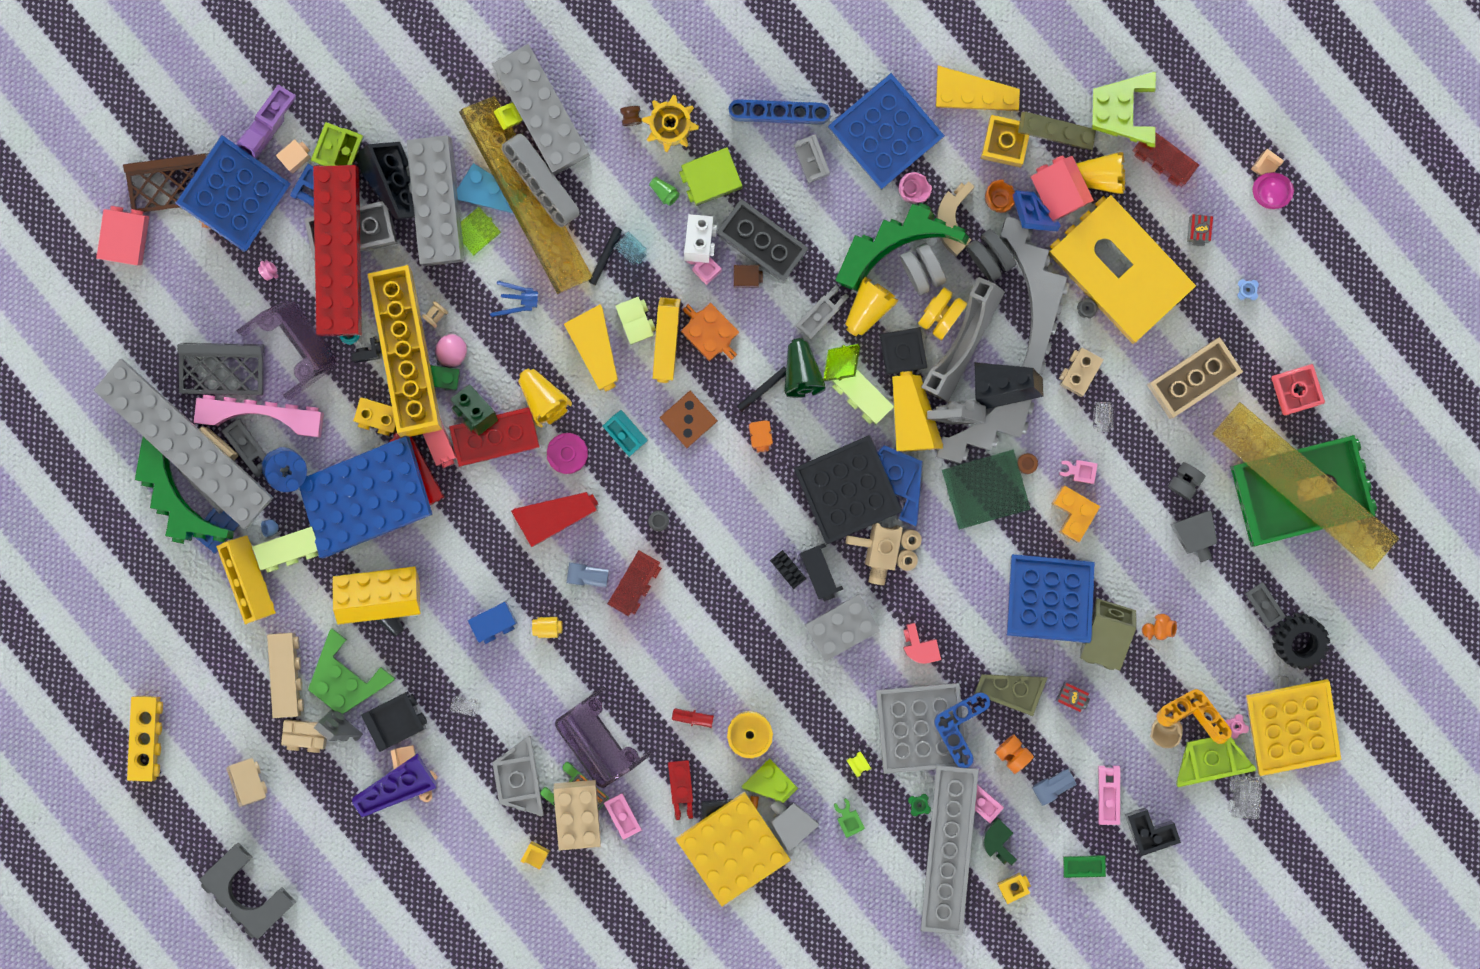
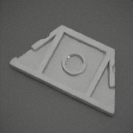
(518, 779)

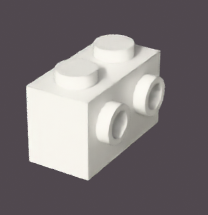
(698, 238)

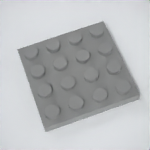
(909, 730)

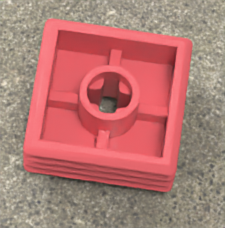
(1285, 385)

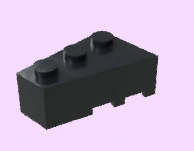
(1006, 384)

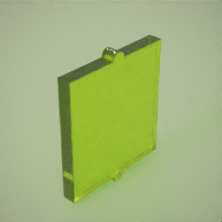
(478, 231)
(841, 362)

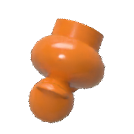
(1162, 629)

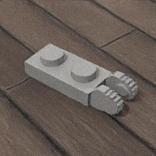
(820, 314)

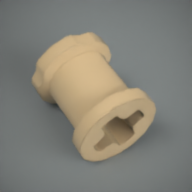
(428, 316)

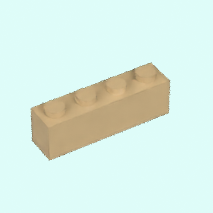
(284, 675)

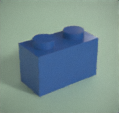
(492, 622)

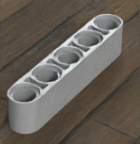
(540, 180)

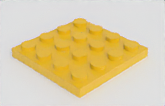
(1293, 727)
(733, 849)

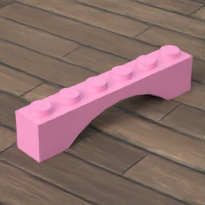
(215, 412)

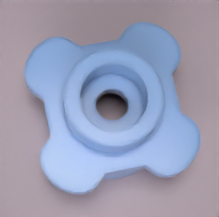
(1252, 285)

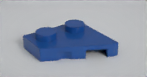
(1032, 212)

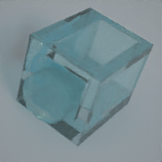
(631, 249)

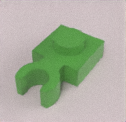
(849, 821)

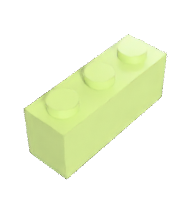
(863, 396)
(286, 550)

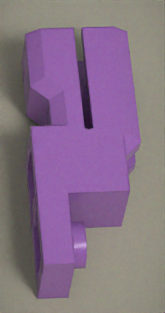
(266, 122)

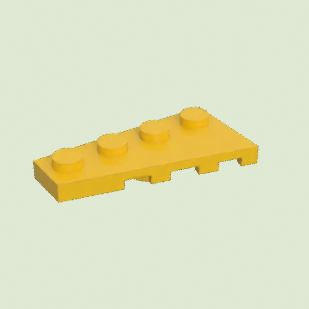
(967, 91)

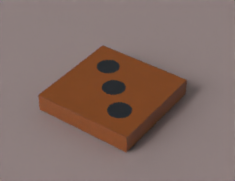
(688, 419)

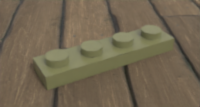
(1056, 131)

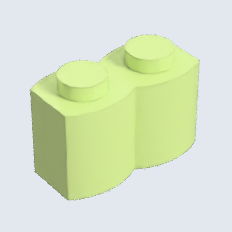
(635, 321)

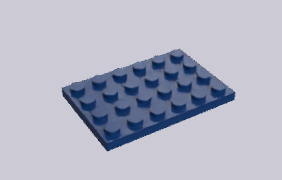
(365, 497)

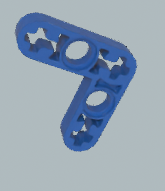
(952, 727)

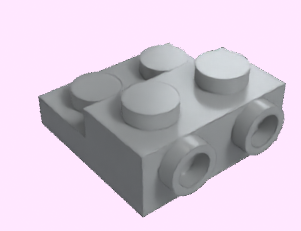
(959, 413)

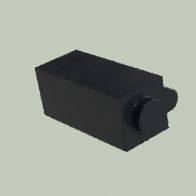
(819, 573)

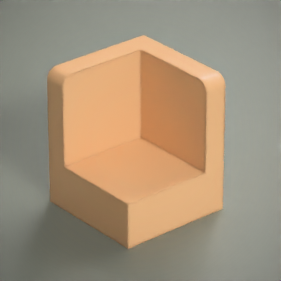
(1267, 163)
(401, 755)

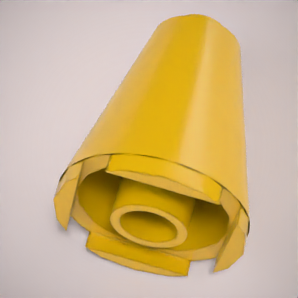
(1104, 173)
(869, 306)
(542, 397)

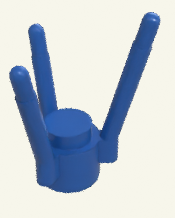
(528, 298)

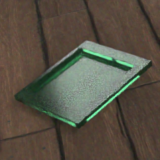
(986, 489)

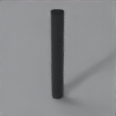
(605, 255)
(762, 389)

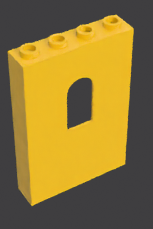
(1143, 291)

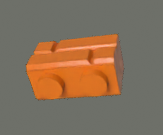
(760, 435)

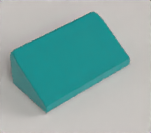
(625, 433)

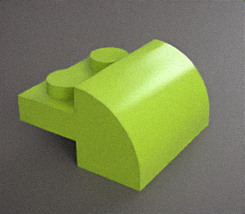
(336, 146)

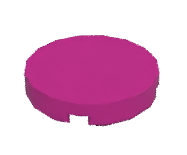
(567, 453)

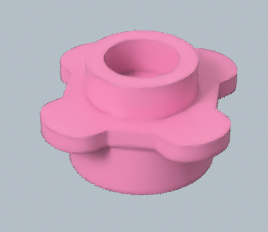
(267, 270)
(1242, 728)

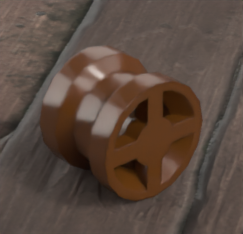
(631, 116)

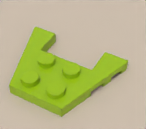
(1114, 108)

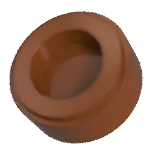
(1027, 463)

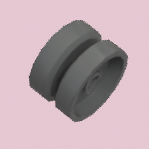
(991, 255)

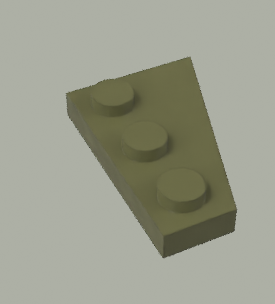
(1013, 691)

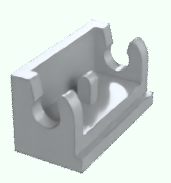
(811, 158)

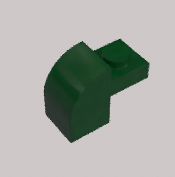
(993, 839)

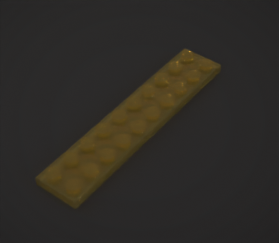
(549, 241)
(1305, 486)

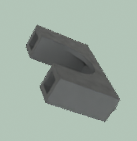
(219, 882)

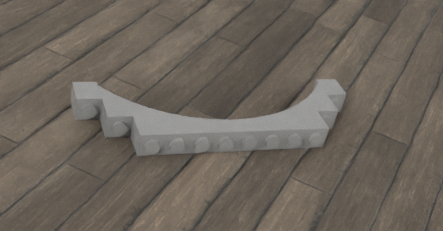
(1045, 296)

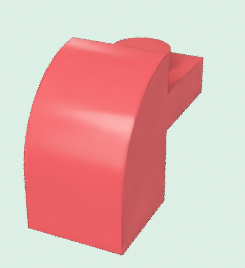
(920, 652)

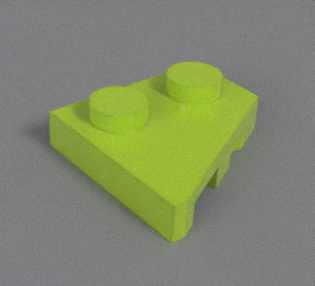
(770, 782)

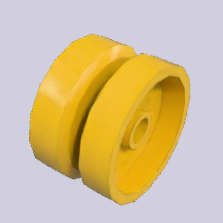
(942, 313)
(744, 745)

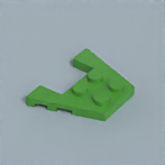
(337, 684)

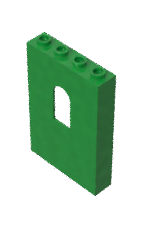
(1274, 517)

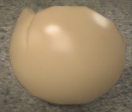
(1166, 736)

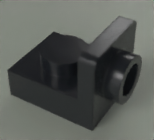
(364, 354)

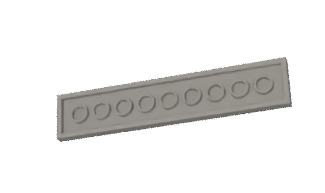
(183, 444)

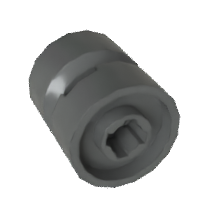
(1183, 487)

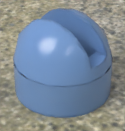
(269, 528)

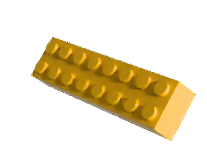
(404, 351)

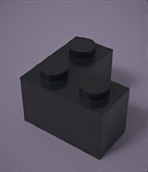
(1150, 837)

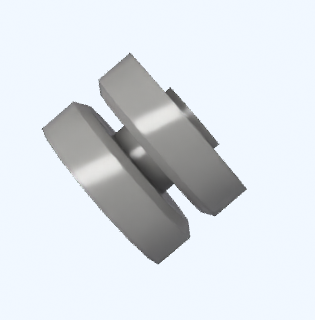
(924, 268)

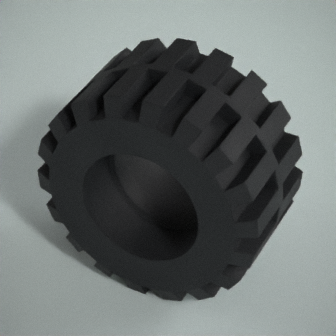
(1312, 652)

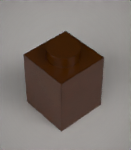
(747, 276)

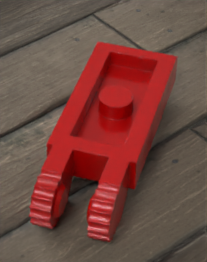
(681, 786)

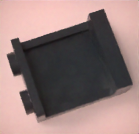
(394, 721)

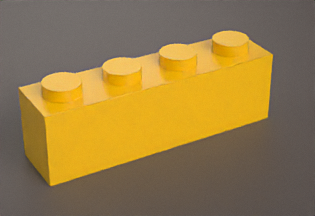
(246, 579)

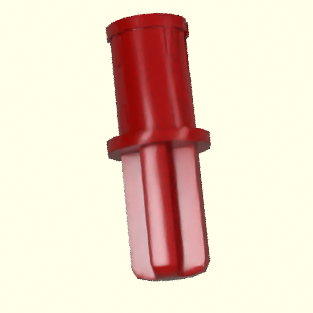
(692, 717)

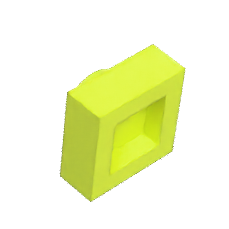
(508, 116)

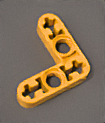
(1197, 708)

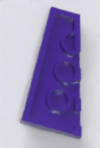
(397, 786)

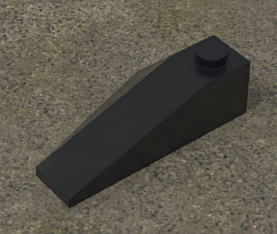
(386, 172)

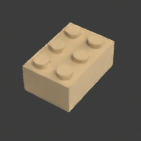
(577, 815)

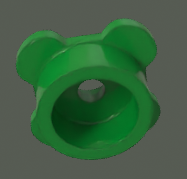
(923, 799)

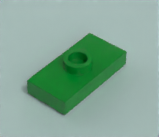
(1084, 866)

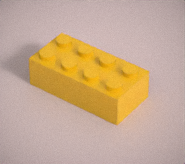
(376, 595)

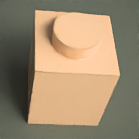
(294, 155)

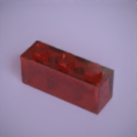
(1167, 160)
(635, 583)

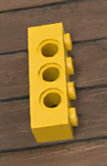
(136, 769)

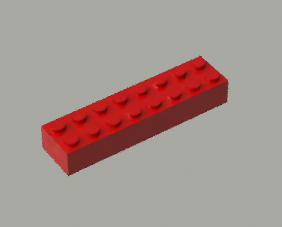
(337, 250)

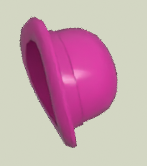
(1273, 190)

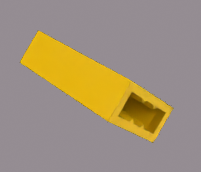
(666, 339)
(593, 343)
(911, 405)

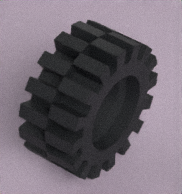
(788, 569)

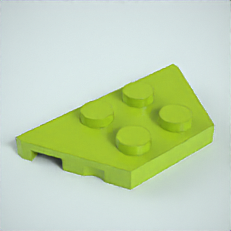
(1208, 761)

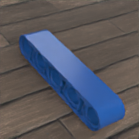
(769, 116)

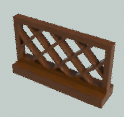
(155, 166)

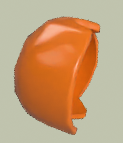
(999, 196)

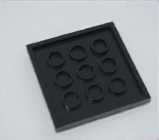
(848, 489)

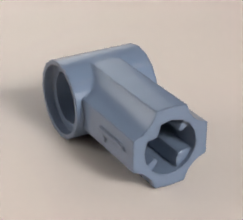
(581, 575)
(1049, 789)

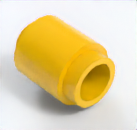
(546, 627)

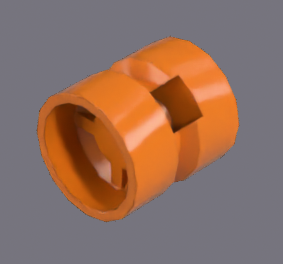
(1014, 754)

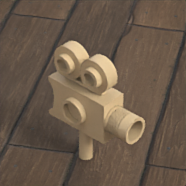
(884, 550)

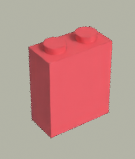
(1061, 187)
(123, 236)

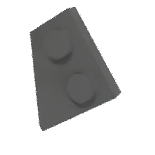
(336, 727)

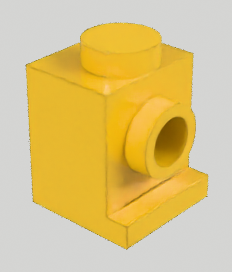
(1012, 895)

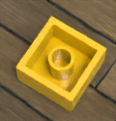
(1003, 142)

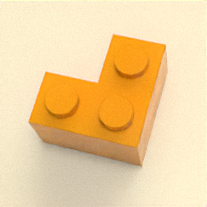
(1080, 512)

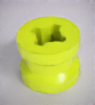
(858, 764)

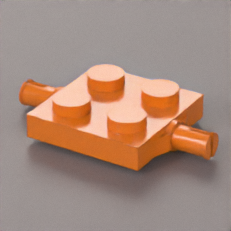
(709, 331)

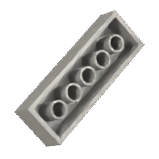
(541, 109)
(435, 200)

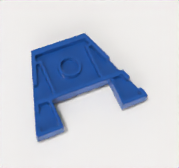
(905, 477)

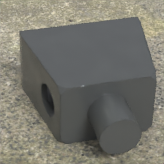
(1196, 534)

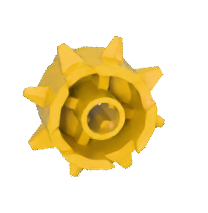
(673, 112)

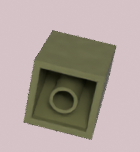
(1111, 635)

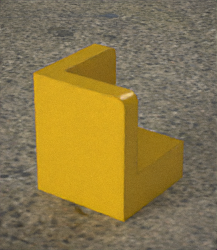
(535, 855)

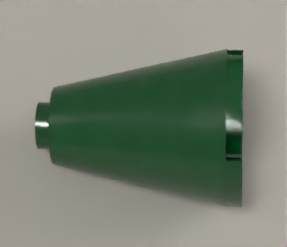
(802, 371)

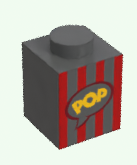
(1199, 229)
(1073, 697)

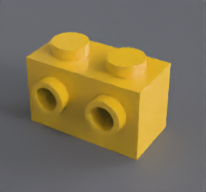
(375, 415)

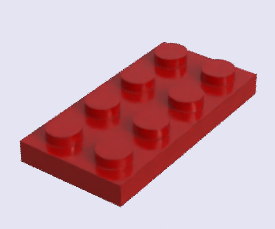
(509, 435)

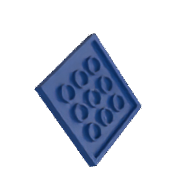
(886, 131)
(233, 193)
(1050, 598)

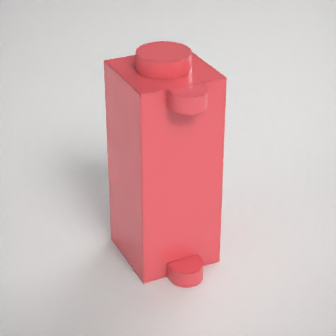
(440, 447)

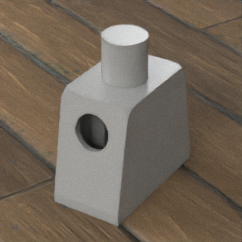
(792, 823)

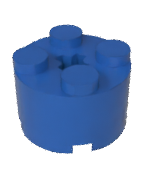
(282, 458)

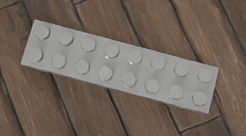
(949, 849)

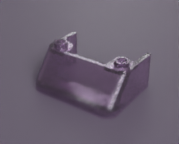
(316, 354)
(594, 743)

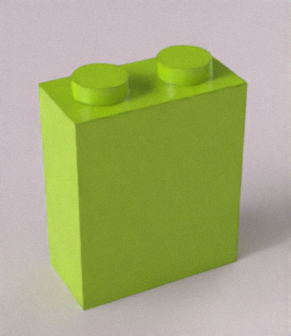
(710, 177)

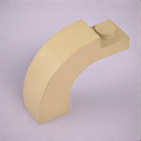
(947, 213)

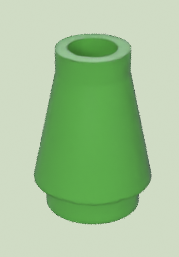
(666, 192)

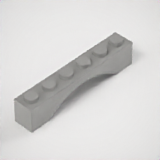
(981, 306)

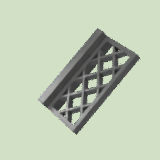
(220, 350)

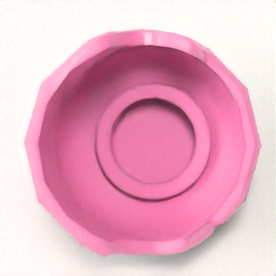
(914, 188)
(451, 350)

